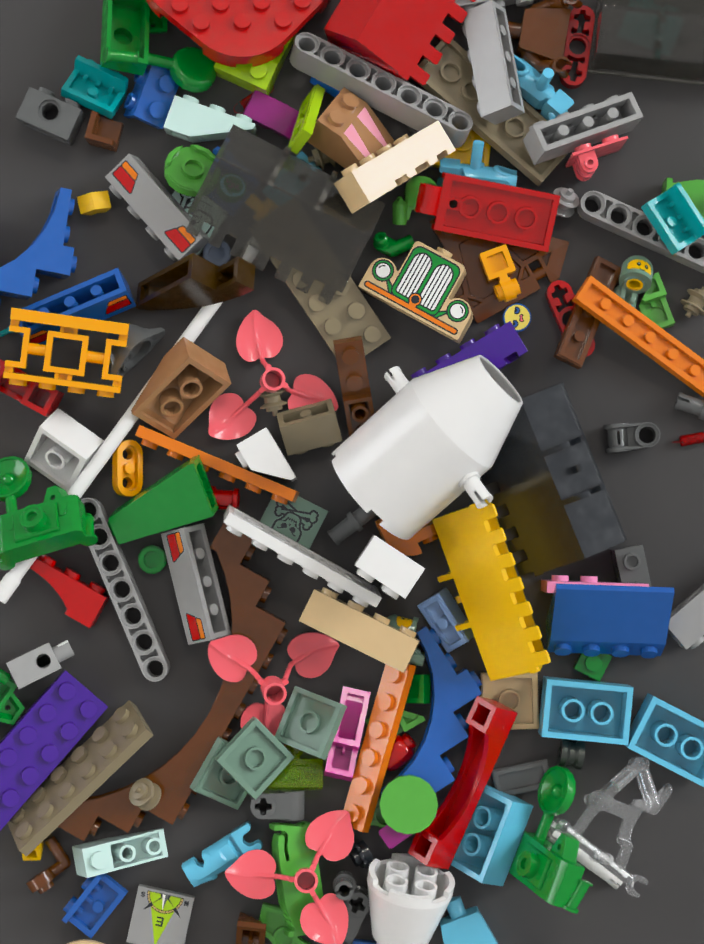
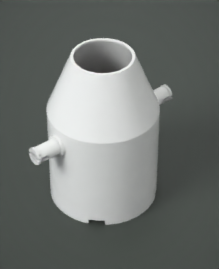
(429, 443)

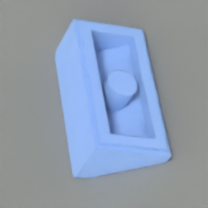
(442, 615)

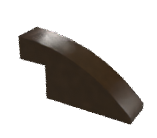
(195, 284)

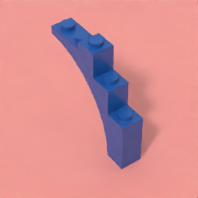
(45, 254)
(444, 729)

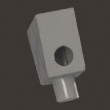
(26, 669)

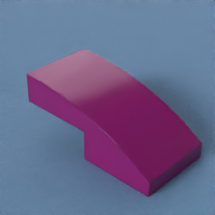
(271, 114)

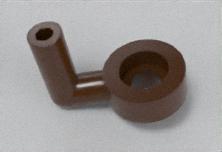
(43, 880)

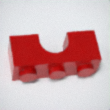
(38, 399)

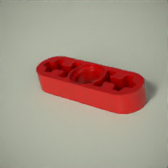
(581, 68)
(555, 302)

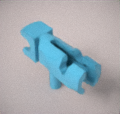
(539, 92)
(477, 169)
(219, 856)

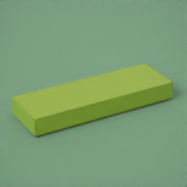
(306, 118)

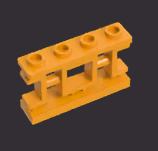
(68, 330)

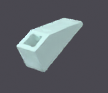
(201, 123)
(119, 852)

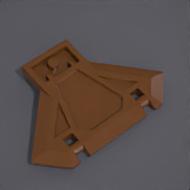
(475, 286)

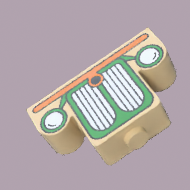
(423, 289)

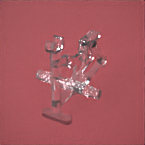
(603, 801)

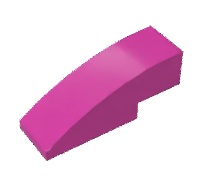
(345, 747)

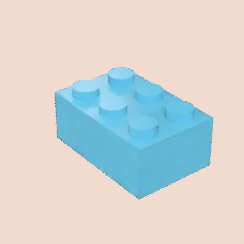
(585, 710)
(669, 738)

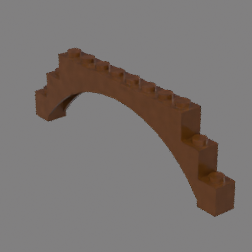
(177, 774)

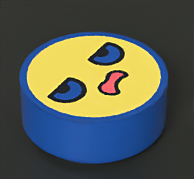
(518, 315)

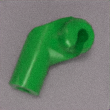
(390, 246)

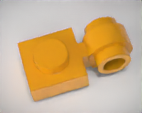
(498, 265)

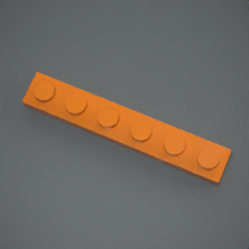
(642, 333)
(227, 470)
(378, 746)

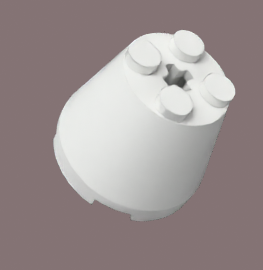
(406, 899)

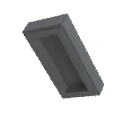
(520, 777)

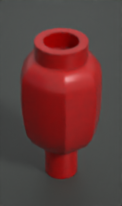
(401, 751)

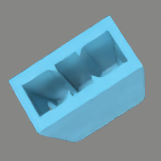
(465, 925)

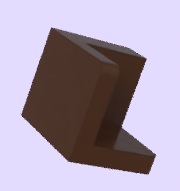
(103, 132)

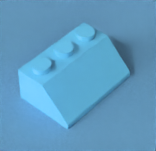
(492, 837)

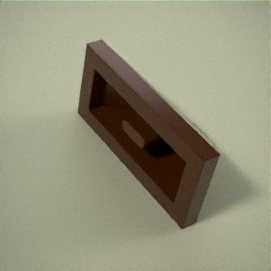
(250, 930)

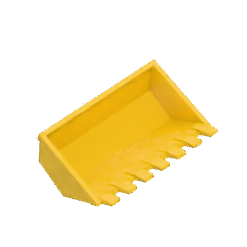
(490, 592)

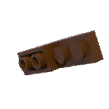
(353, 381)

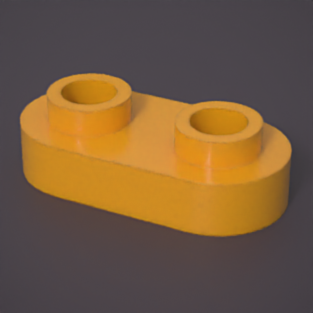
(128, 468)

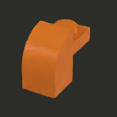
(411, 546)

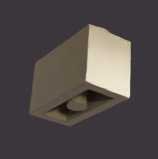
(309, 427)

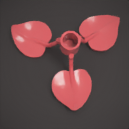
(257, 340)
(236, 653)
(324, 918)

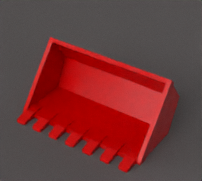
(393, 32)

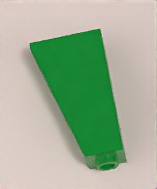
(167, 504)

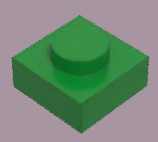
(592, 666)
(419, 689)

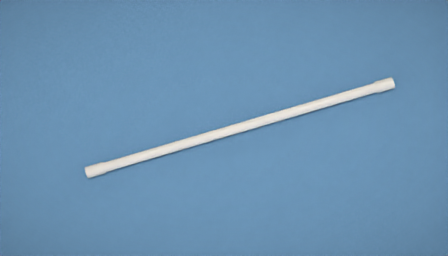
(13, 578)

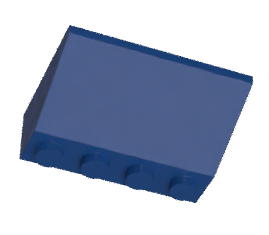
(609, 620)

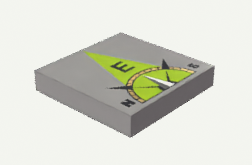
(160, 916)

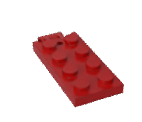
(490, 211)

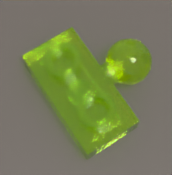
(299, 773)

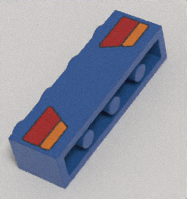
(92, 299)

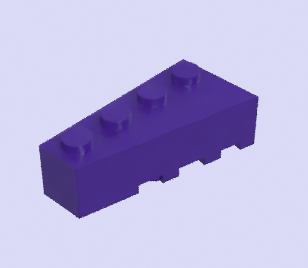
(499, 346)

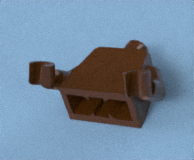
(544, 34)

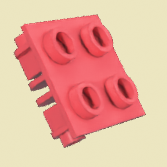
(585, 157)

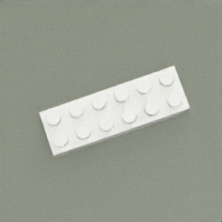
(311, 562)

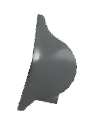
(139, 344)

